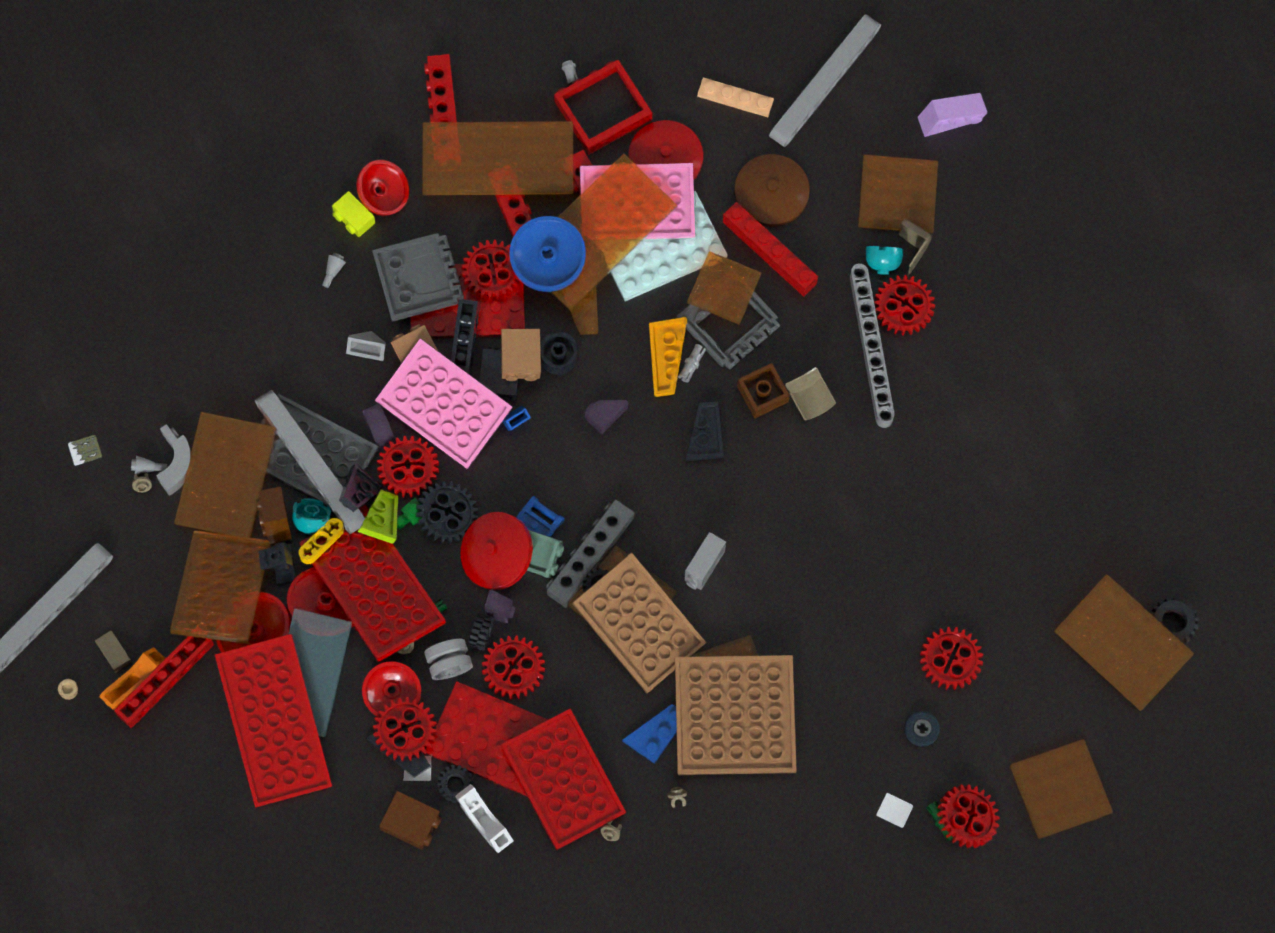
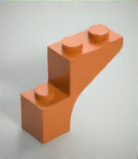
(128, 682)

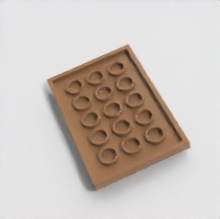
(638, 622)

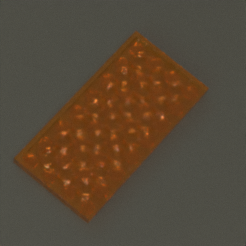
(497, 158)
(613, 220)

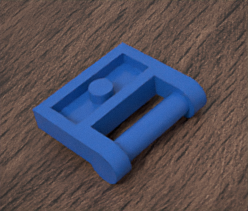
(537, 524)

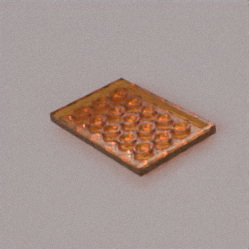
(225, 475)
(219, 587)
(1124, 642)

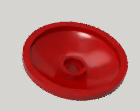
(391, 185)
(388, 674)

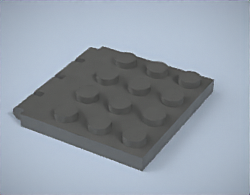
(418, 276)

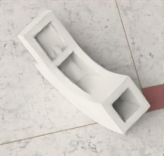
(483, 819)

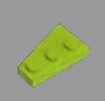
(382, 517)

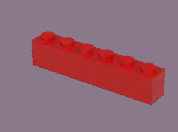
(770, 249)

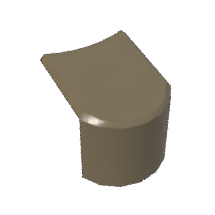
(916, 237)
(811, 394)

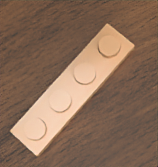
(735, 97)

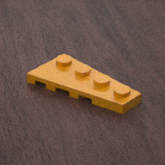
(666, 352)

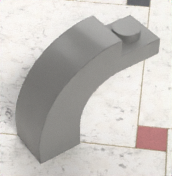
(174, 476)

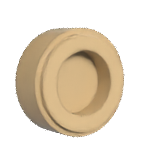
(68, 689)

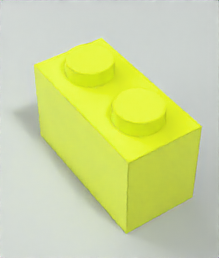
(353, 214)

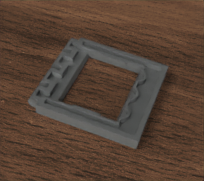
(742, 345)

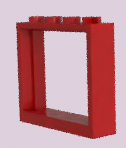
(615, 132)

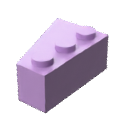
(951, 113)

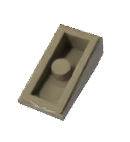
(113, 651)

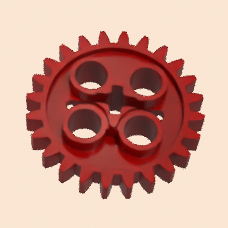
(475, 272)
(913, 291)
(406, 449)
(499, 658)
(967, 665)
(397, 713)
(953, 810)

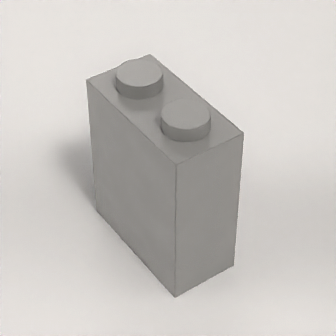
(704, 561)

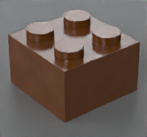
(763, 390)
(273, 515)

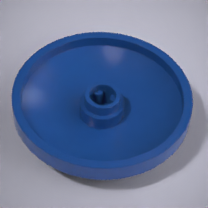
(547, 253)

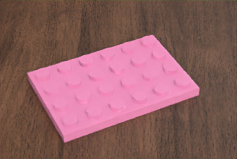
(673, 180)
(443, 403)

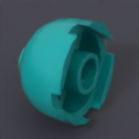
(884, 258)
(310, 515)

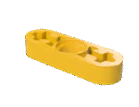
(322, 532)

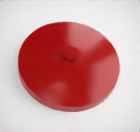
(666, 144)
(496, 550)
(312, 595)
(270, 622)

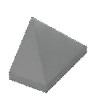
(366, 345)

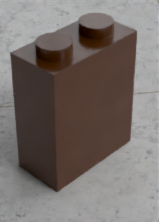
(410, 820)

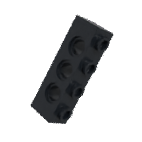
(465, 334)

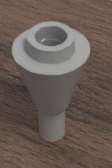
(334, 265)
(143, 465)

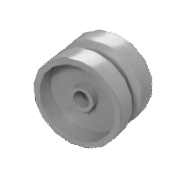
(448, 659)

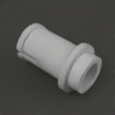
(570, 72)

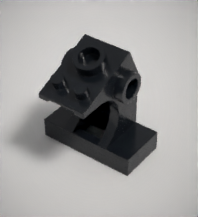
(281, 559)

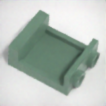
(545, 554)

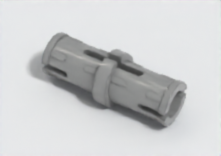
(692, 363)

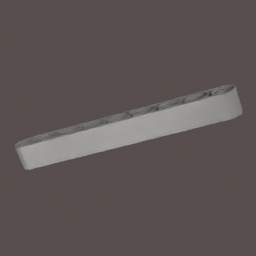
(825, 80)
(871, 354)
(308, 459)
(52, 603)

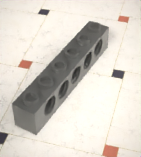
(615, 511)

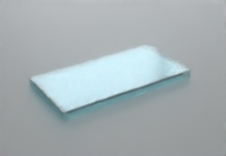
(321, 652)

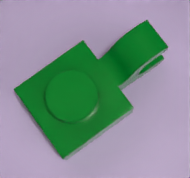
(408, 514)

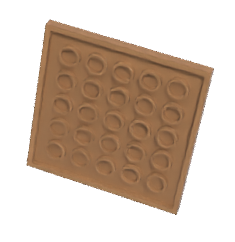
(735, 715)

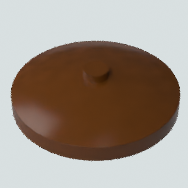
(772, 189)

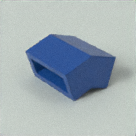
(513, 414)

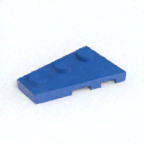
(654, 735)

